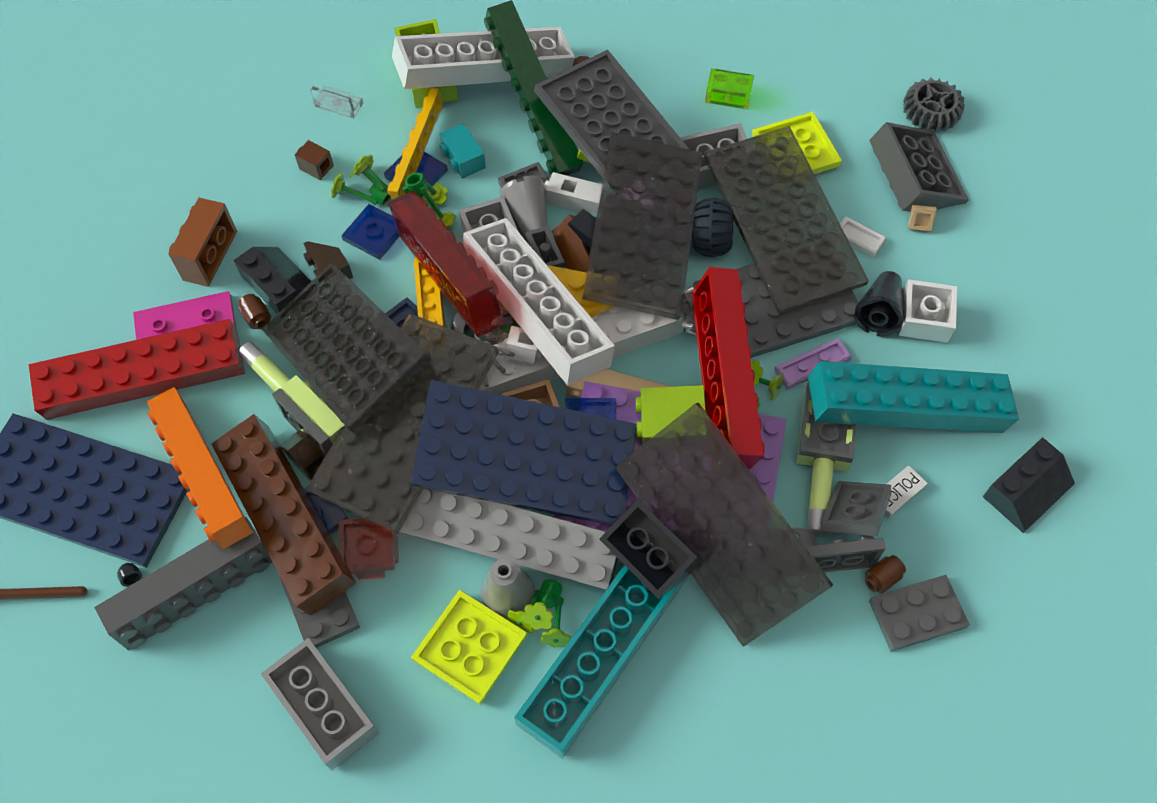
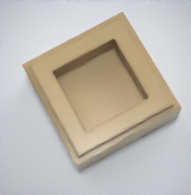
(922, 218)

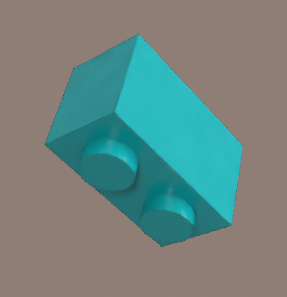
(462, 150)

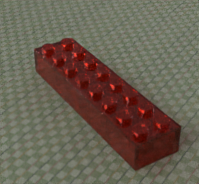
(448, 263)

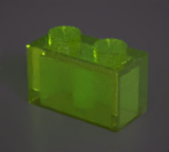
(729, 88)

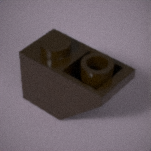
(323, 255)
(303, 453)

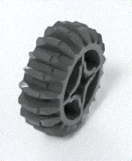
(935, 98)

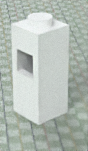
(572, 193)

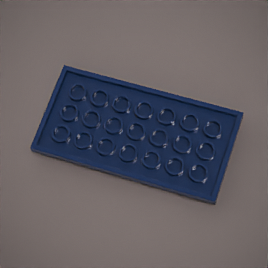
(522, 453)
(86, 490)

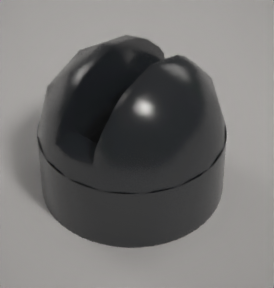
(128, 574)

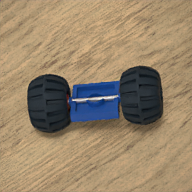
(712, 227)

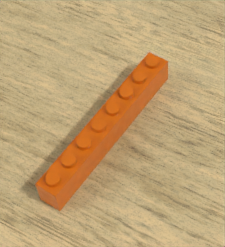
(198, 469)

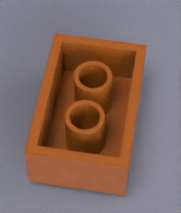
(203, 242)

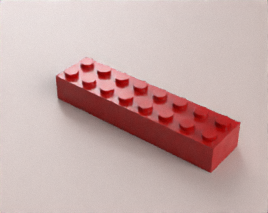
(727, 362)
(135, 369)

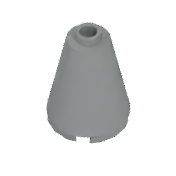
(526, 202)
(506, 588)

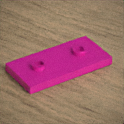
(183, 315)

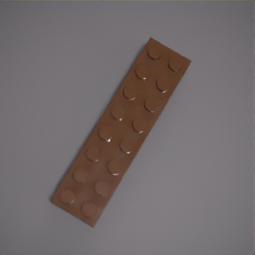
(283, 515)

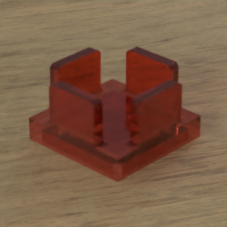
(367, 548)

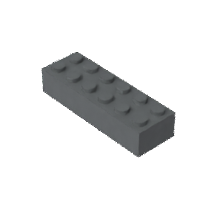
(180, 588)

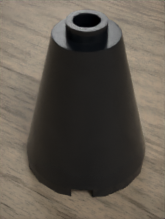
(882, 306)

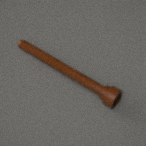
(43, 592)

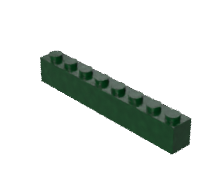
(526, 72)

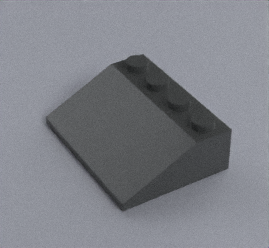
(917, 167)

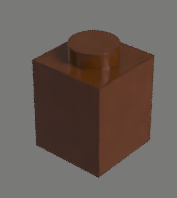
(314, 159)

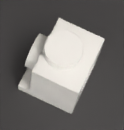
(522, 346)

